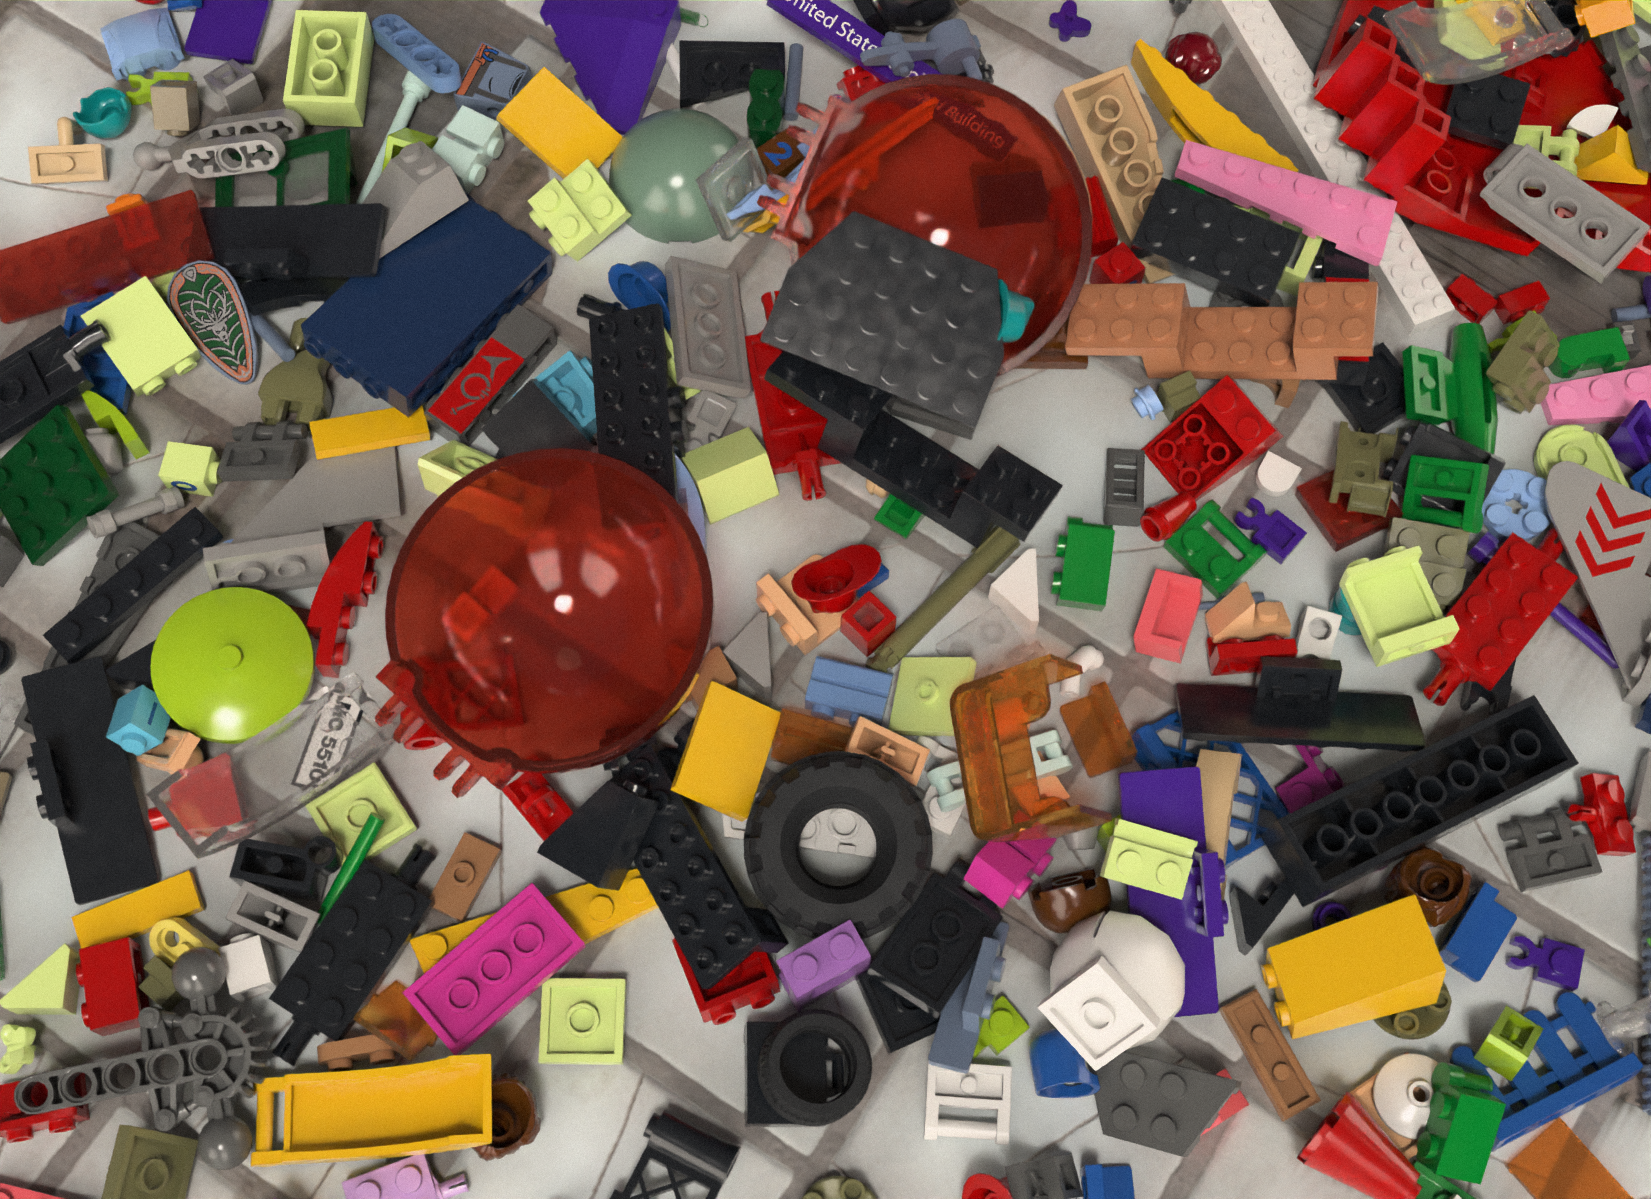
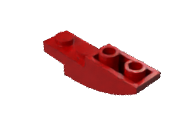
(343, 586)

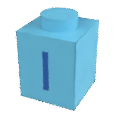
(138, 721)

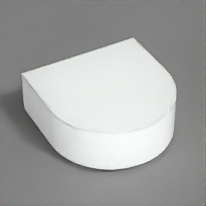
(1276, 475)

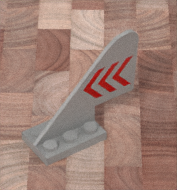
(1610, 550)

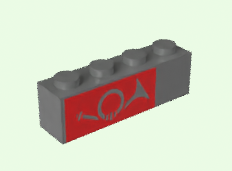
(490, 376)

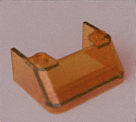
(998, 759)

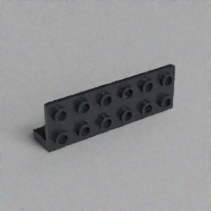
(690, 880)

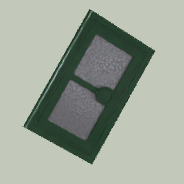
(309, 174)

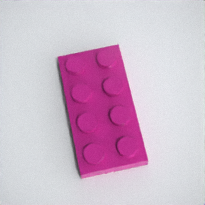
(494, 970)

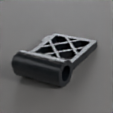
(685, 1150)

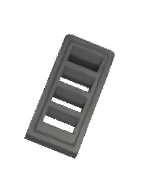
(1123, 509)

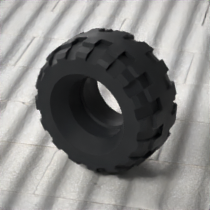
(852, 784)

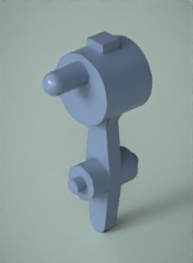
(947, 44)

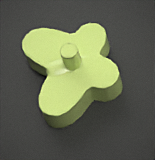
(19, 1047)

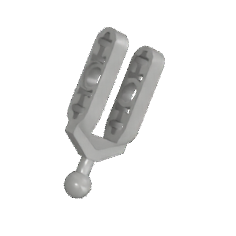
(204, 144)

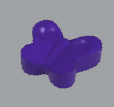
(1069, 23)

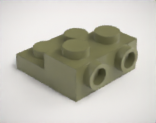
(1520, 364)
(1441, 558)

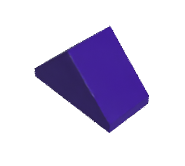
(1633, 437)

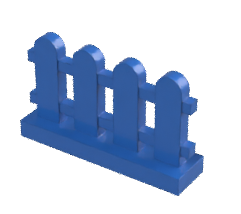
(1562, 1067)

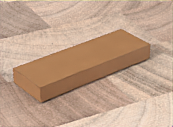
(1269, 1055)

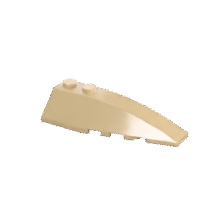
(1117, 144)

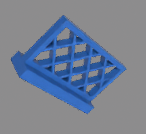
(1155, 755)

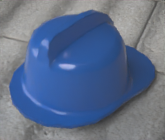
(640, 286)

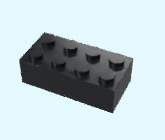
(1214, 243)

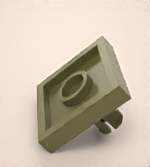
(149, 1165)

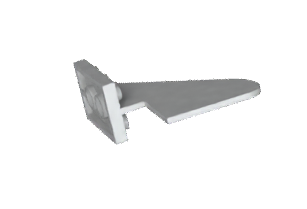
(286, 539)

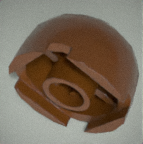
(1070, 899)

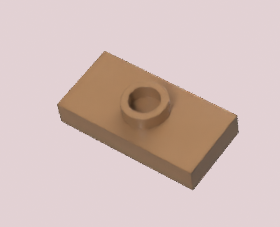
(464, 877)

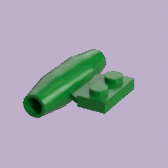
(1454, 387)

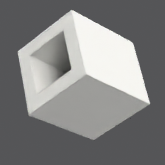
(249, 967)

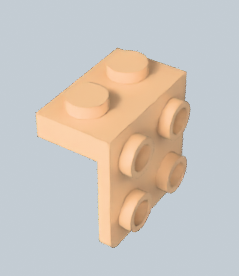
(797, 620)

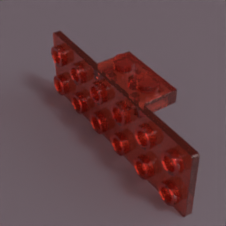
(101, 256)

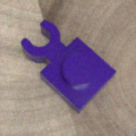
(1274, 533)
(1552, 961)

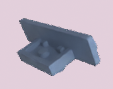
(969, 1006)

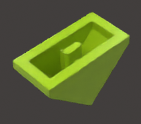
(1509, 1043)

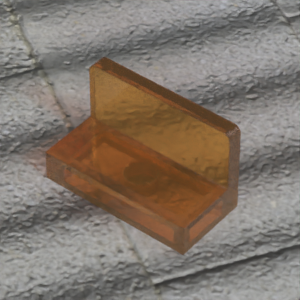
(1098, 731)

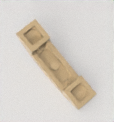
(1219, 784)

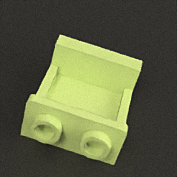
(145, 337)
(1395, 606)

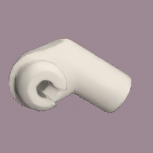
(1088, 658)

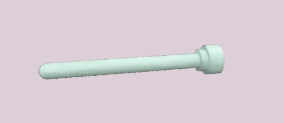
(413, 91)

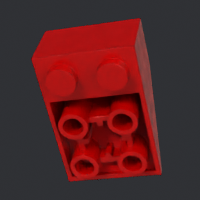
(1212, 440)

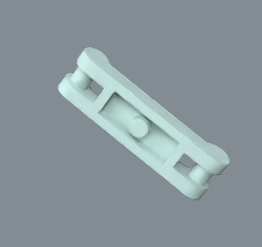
(1055, 765)

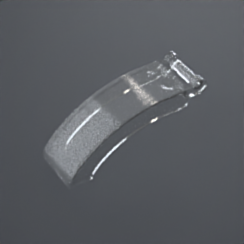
(1475, 37)
(272, 771)

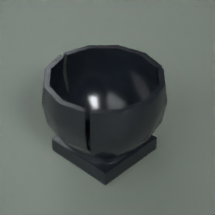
(905, 14)

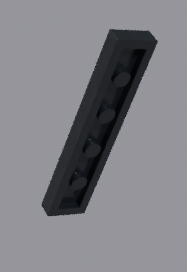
(132, 586)

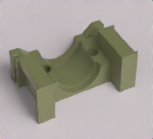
(1358, 470)

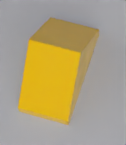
(1609, 159)

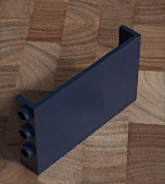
(427, 305)

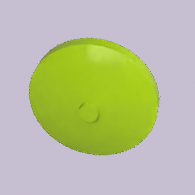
(232, 664)

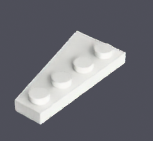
(828, 831)

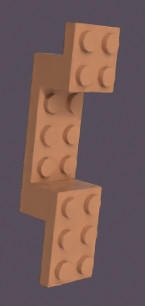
(1224, 341)

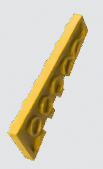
(585, 909)

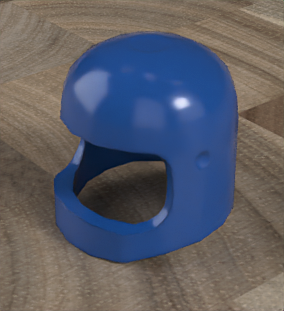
(1056, 1063)

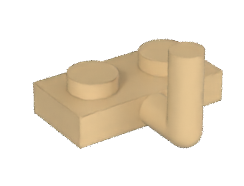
(67, 161)

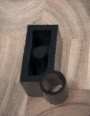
(285, 868)

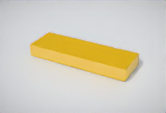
(367, 432)
(139, 911)

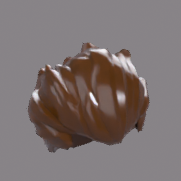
(1435, 880)
(513, 1118)

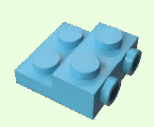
(573, 387)

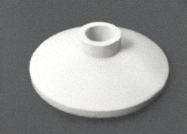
(1395, 1098)

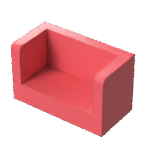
(1168, 616)

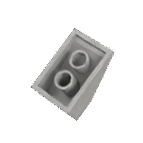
(416, 192)

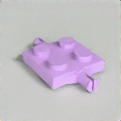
(403, 1180)

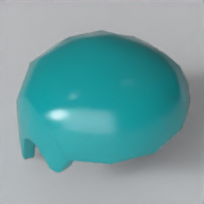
(104, 113)

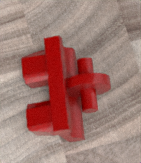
(538, 803)

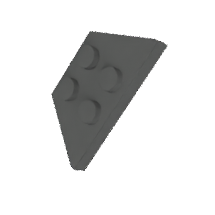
(1159, 1102)

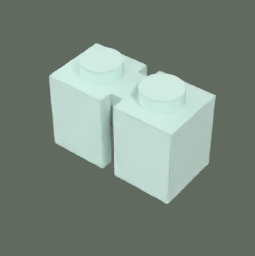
(475, 145)

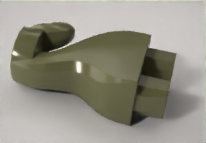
(296, 386)

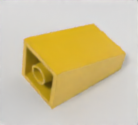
(1355, 970)

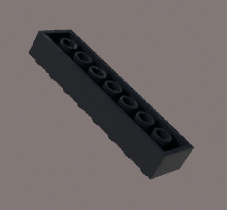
(1417, 800)

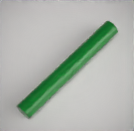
(353, 862)

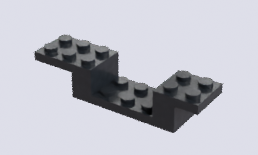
(911, 465)

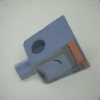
(491, 81)

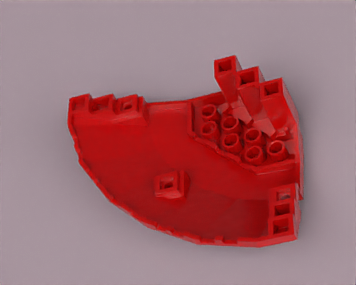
(1439, 174)

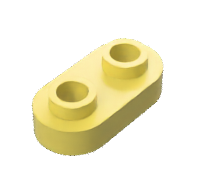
(167, 949)

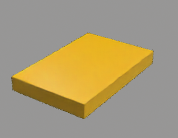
(558, 125)
(726, 751)

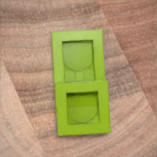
(111, 418)

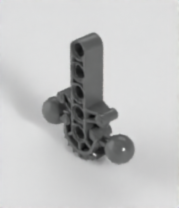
(224, 1138)

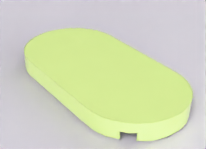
(1577, 446)

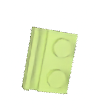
(1148, 858)

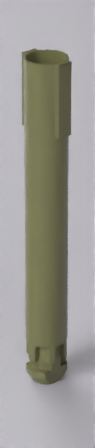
(983, 560)

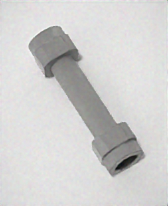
(105, 523)

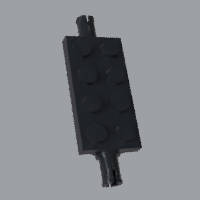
(45, 375)
(352, 952)

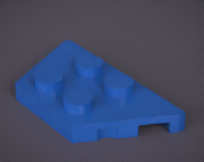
(105, 375)

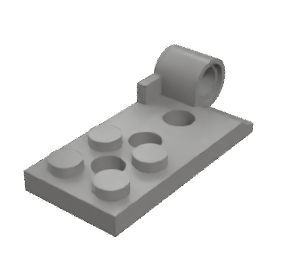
(1526, 167)

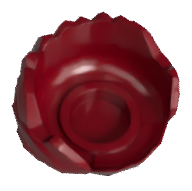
(1195, 55)

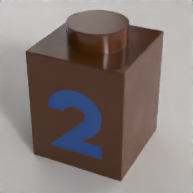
(780, 154)

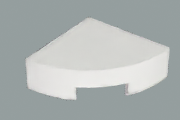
(1593, 120)

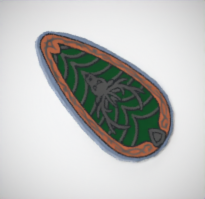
(215, 318)

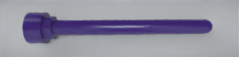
(1487, 548)

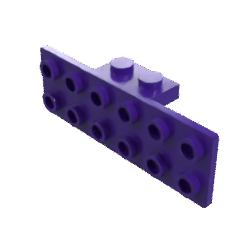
(228, 29)
(1174, 804)

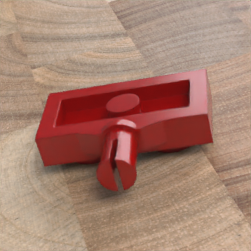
(1605, 814)

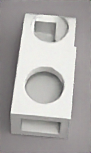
(1316, 633)

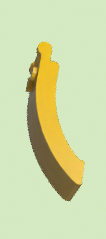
(377, 1112)

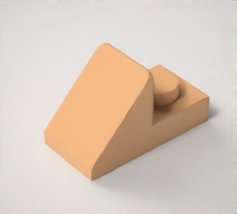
(1243, 619)

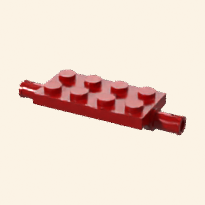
(787, 426)
(1501, 613)

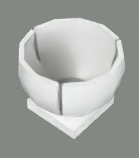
(1113, 985)

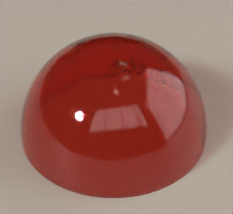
(958, 170)
(545, 616)

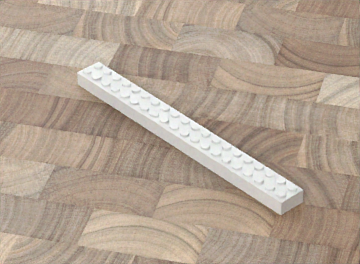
(1315, 131)

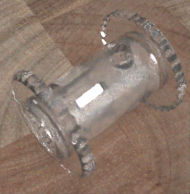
(1625, 1023)

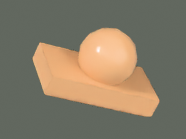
(175, 753)

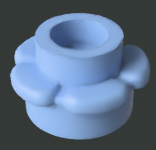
(1146, 402)

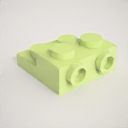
(578, 211)

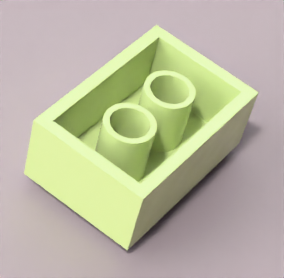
(329, 67)

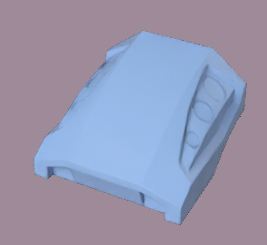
(142, 43)

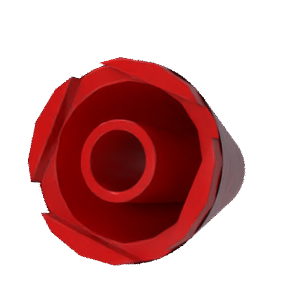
(1360, 1154)

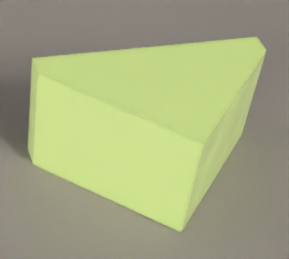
(48, 988)

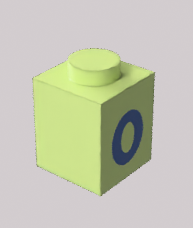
(190, 468)

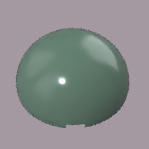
(658, 171)

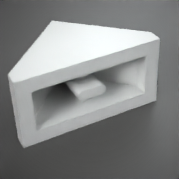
(1018, 592)

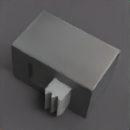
(1629, 337)

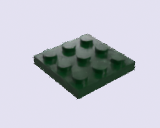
(52, 485)

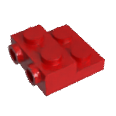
(747, 984)

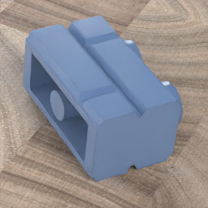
(847, 691)

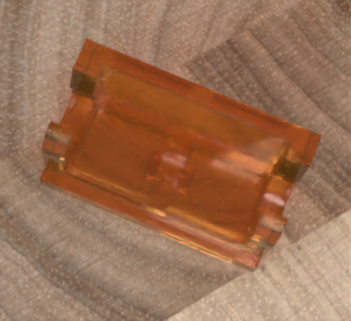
(806, 735)

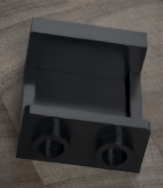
(1436, 442)

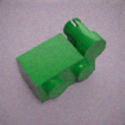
(1084, 566)
(1460, 1124)

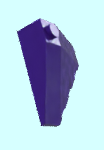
(615, 50)

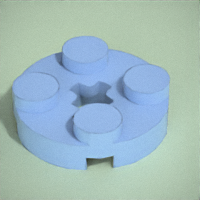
(1526, 490)

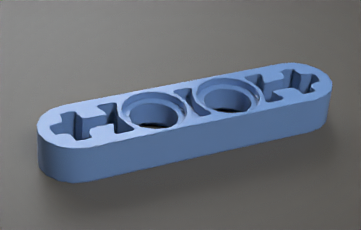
(438, 73)

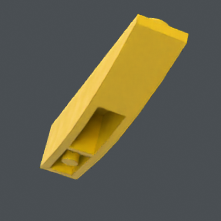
(1195, 113)

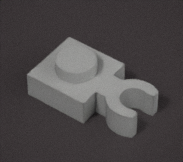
(709, 417)

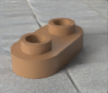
(342, 1053)

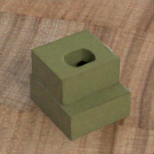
(1178, 395)
(160, 985)

